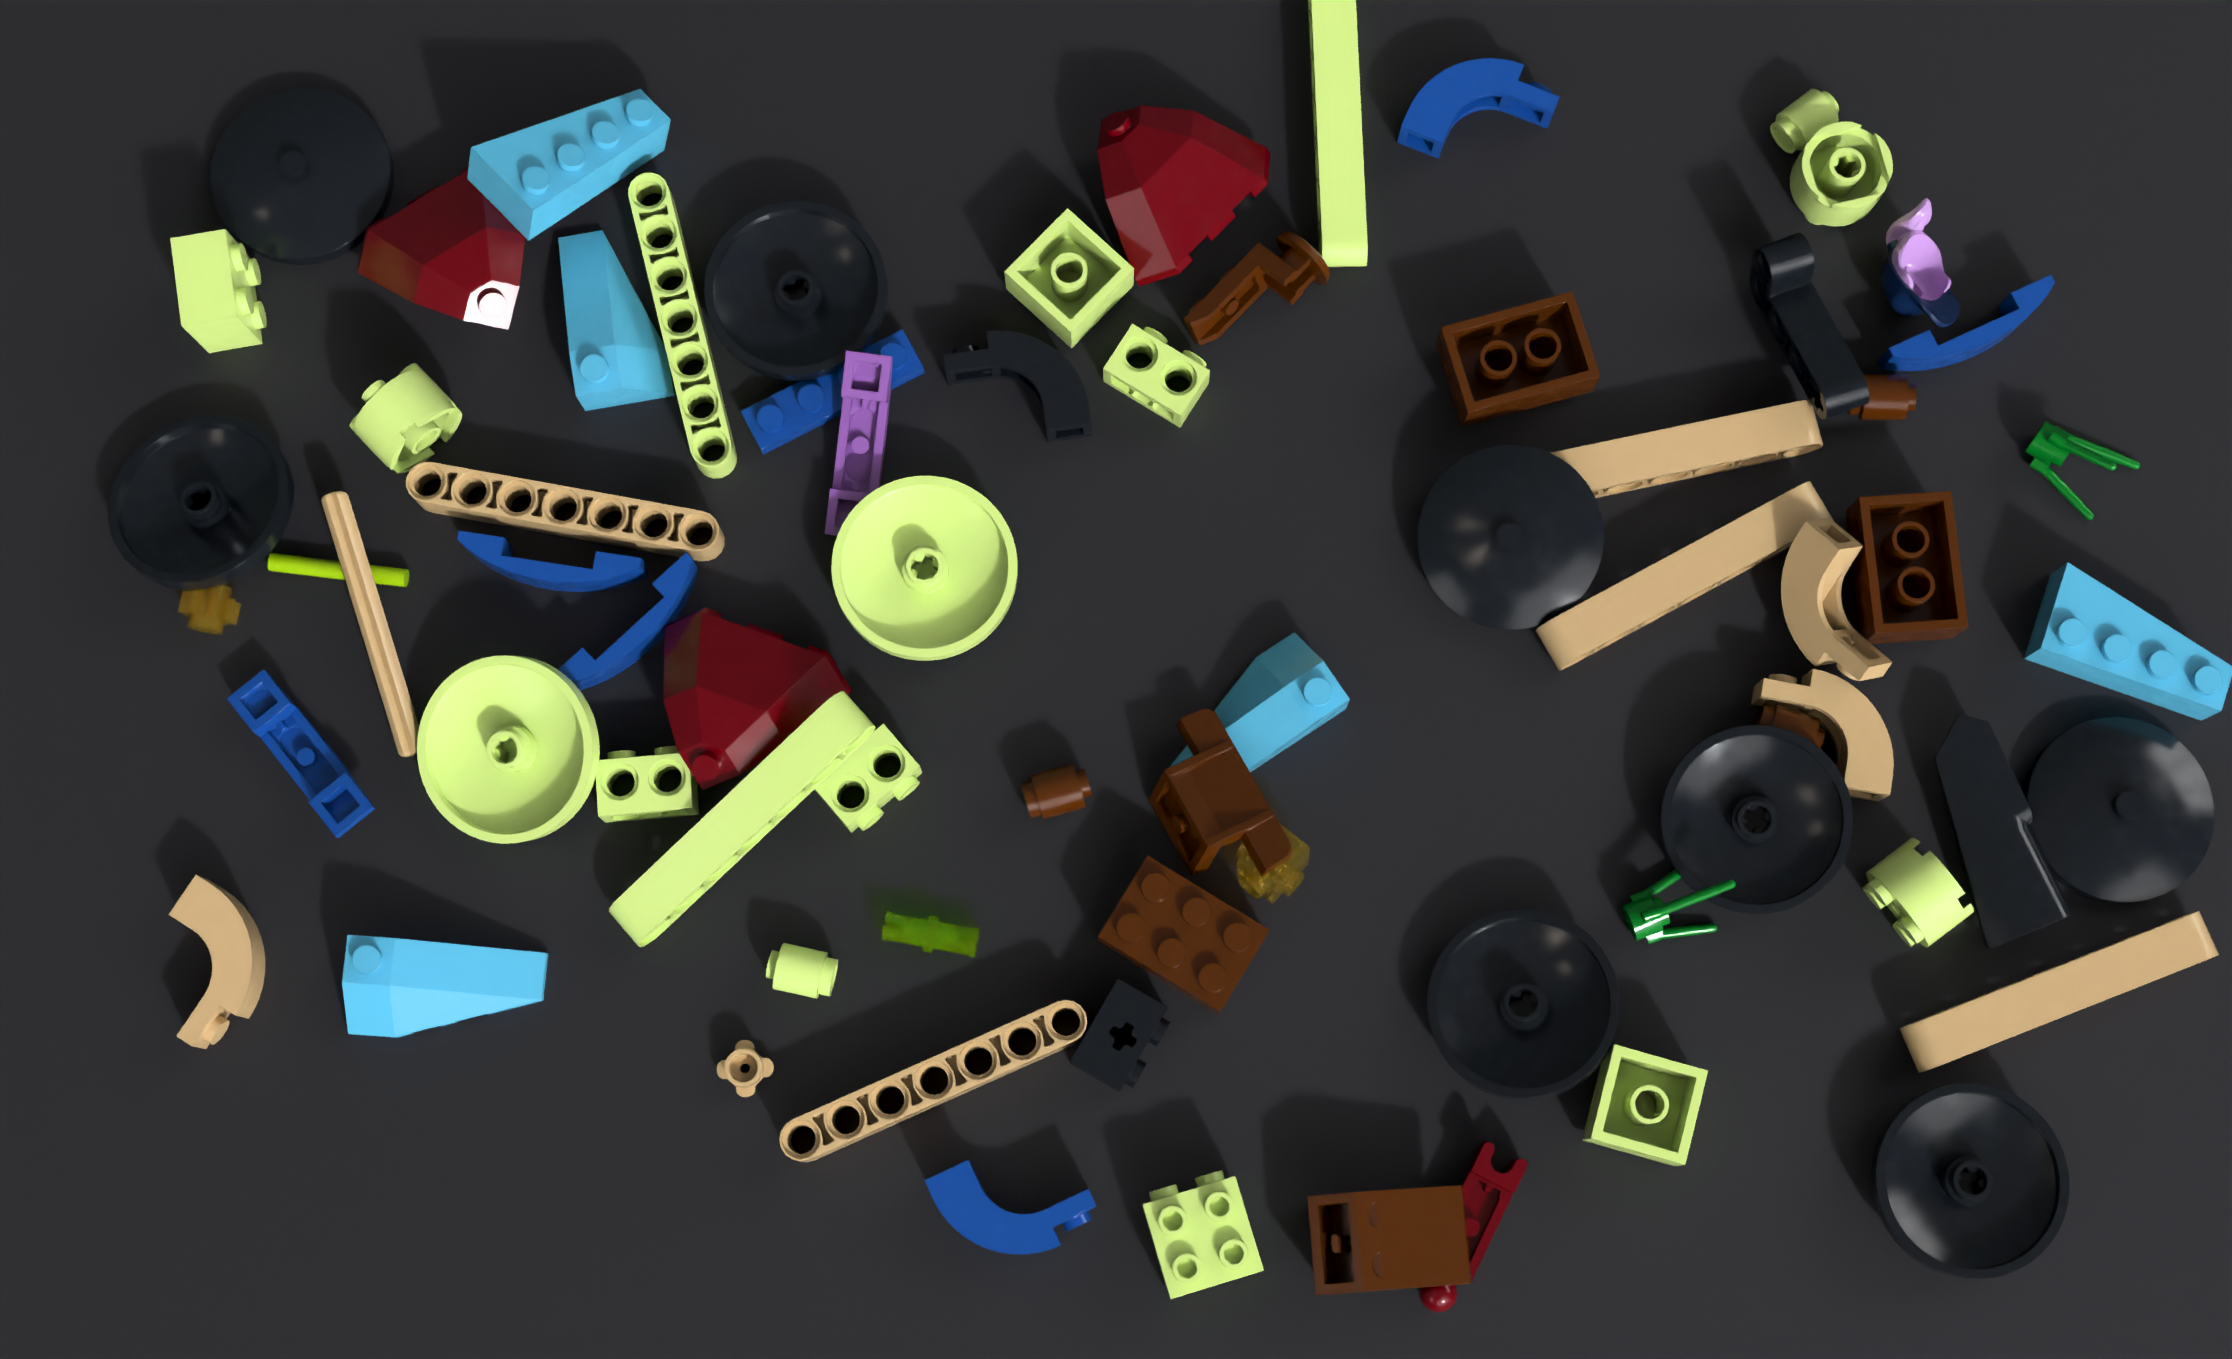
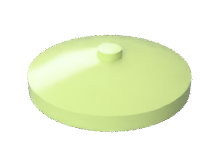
(924, 568)
(508, 749)

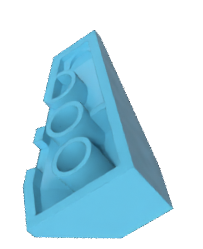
(610, 336)
(1278, 702)
(419, 985)

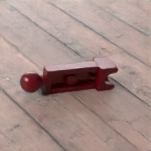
(1485, 1201)

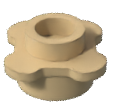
(731, 1068)

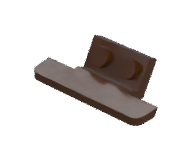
(1216, 801)

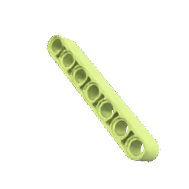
(1338, 133)
(678, 304)
(742, 818)

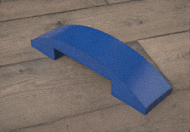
(1925, 354)
(607, 573)
(674, 588)
(302, 753)

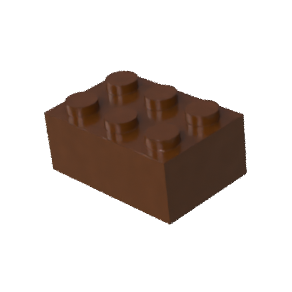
(1517, 359)
(1908, 567)
(1182, 935)

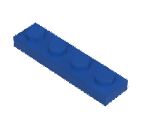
(819, 400)

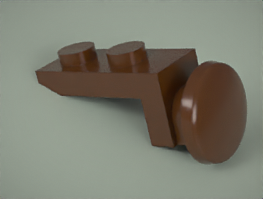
(1247, 280)

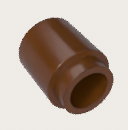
(1888, 399)
(1791, 720)
(1056, 791)

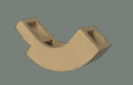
(1814, 603)
(1849, 718)
(235, 956)

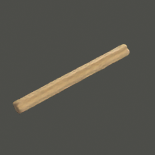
(372, 621)

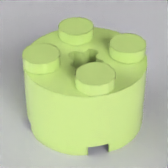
(1840, 174)
(405, 418)
(1917, 893)

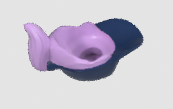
(1914, 270)

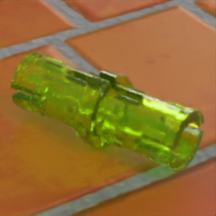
(930, 934)

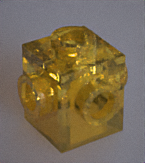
(1280, 880)

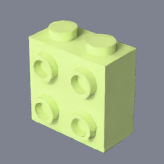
(1201, 1234)

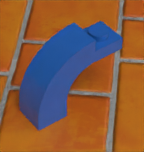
(1468, 89)
(980, 1220)

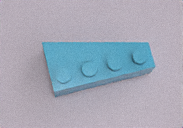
(568, 160)
(2120, 646)

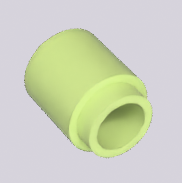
(1803, 119)
(802, 971)

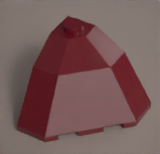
(1173, 183)
(448, 254)
(738, 692)

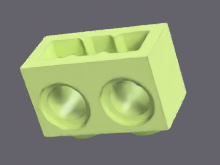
(1149, 383)
(860, 771)
(646, 798)

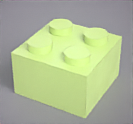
(1069, 278)
(217, 291)
(1645, 1105)

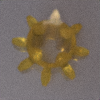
(209, 609)

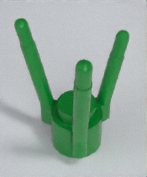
(2053, 446)
(1648, 916)

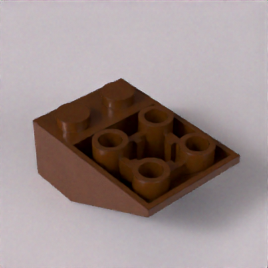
(1389, 1240)

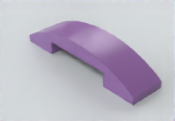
(861, 434)

